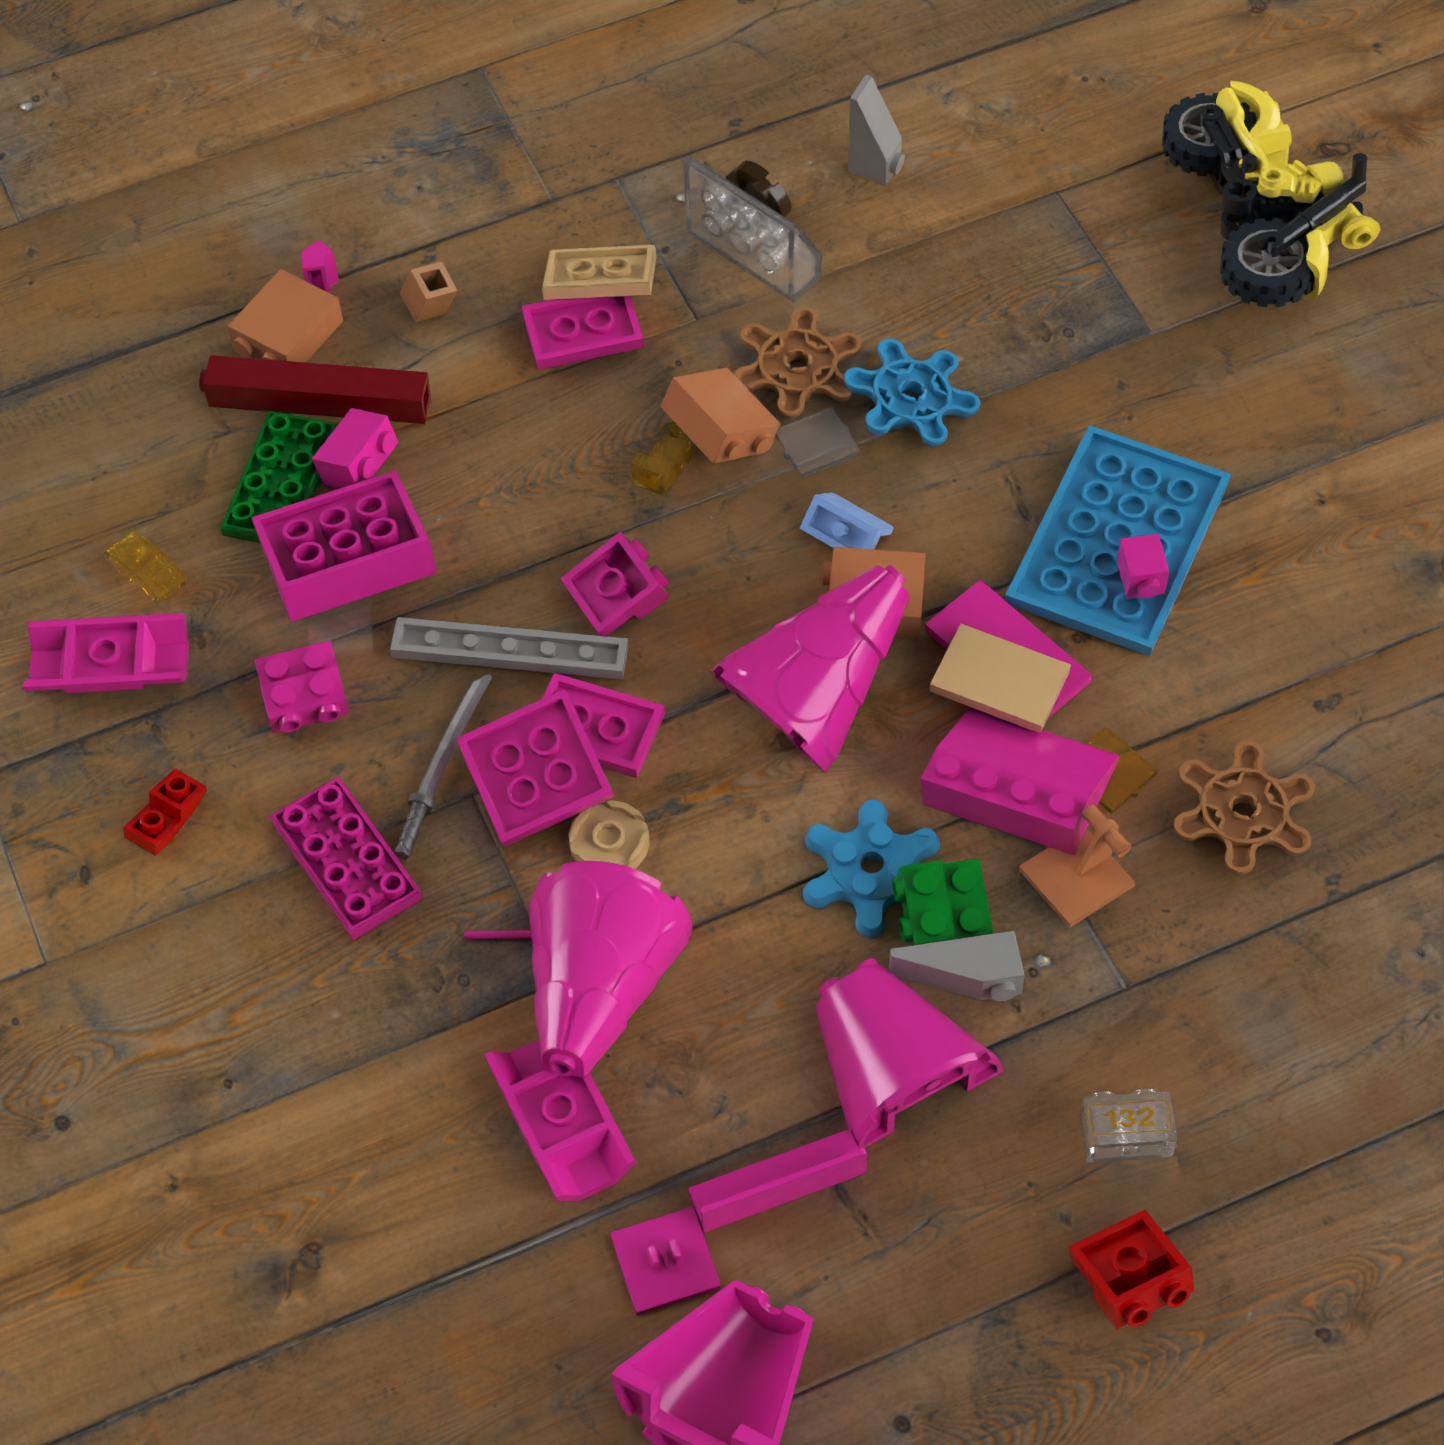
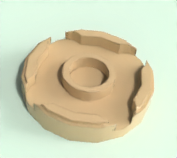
(610, 834)

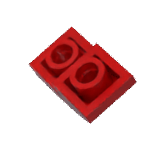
(168, 810)

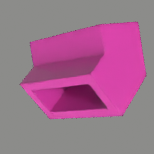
(319, 266)

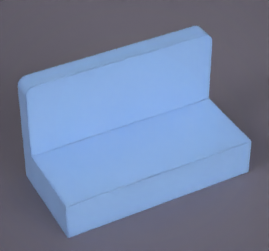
(843, 523)

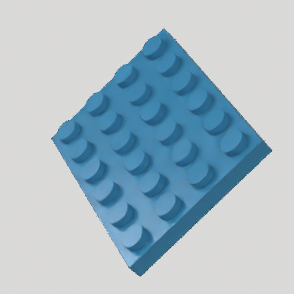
(1110, 494)

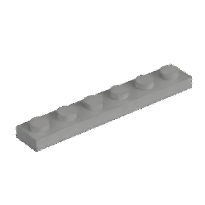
(509, 648)

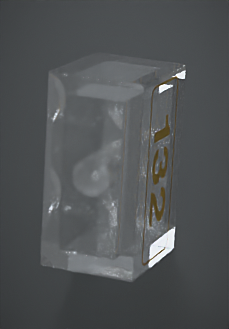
(1128, 1125)

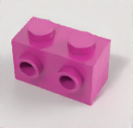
(355, 449)

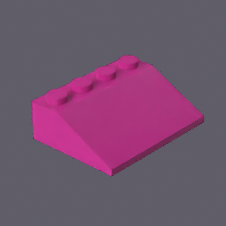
(344, 545)
(1017, 779)

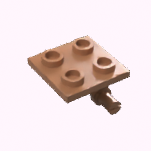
(1083, 881)

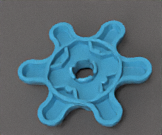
(922, 378)
(845, 852)

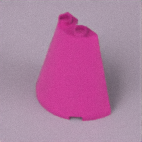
(891, 1049)
(718, 1372)

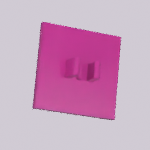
(665, 1260)

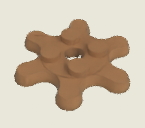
(797, 343)
(1250, 785)

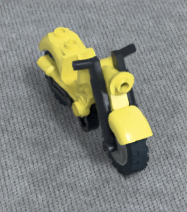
(1279, 206)

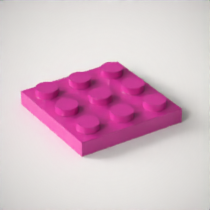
(534, 767)

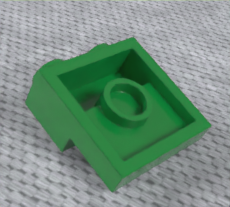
(942, 901)

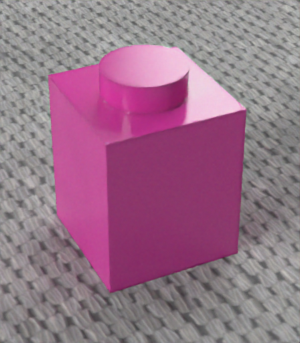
(1142, 566)

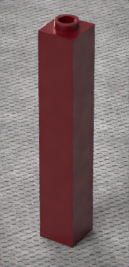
(315, 388)

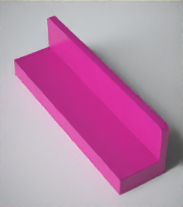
(777, 1180)

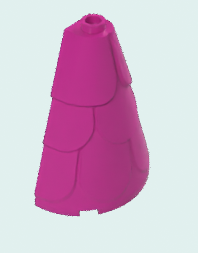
(820, 662)
(596, 956)

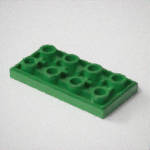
(276, 471)

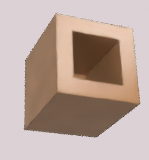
(428, 291)

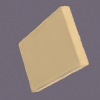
(599, 272)
(1000, 678)

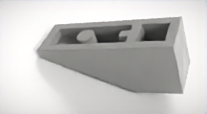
(873, 136)
(968, 966)

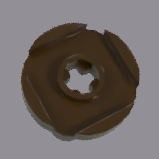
(752, 180)

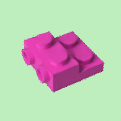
(616, 584)
(301, 687)

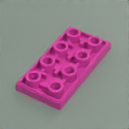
(988, 612)
(346, 858)

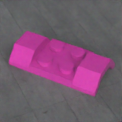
(107, 653)
(562, 1124)

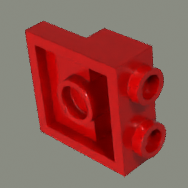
(1133, 1270)

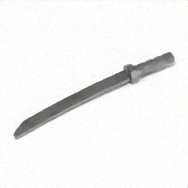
(422, 800)

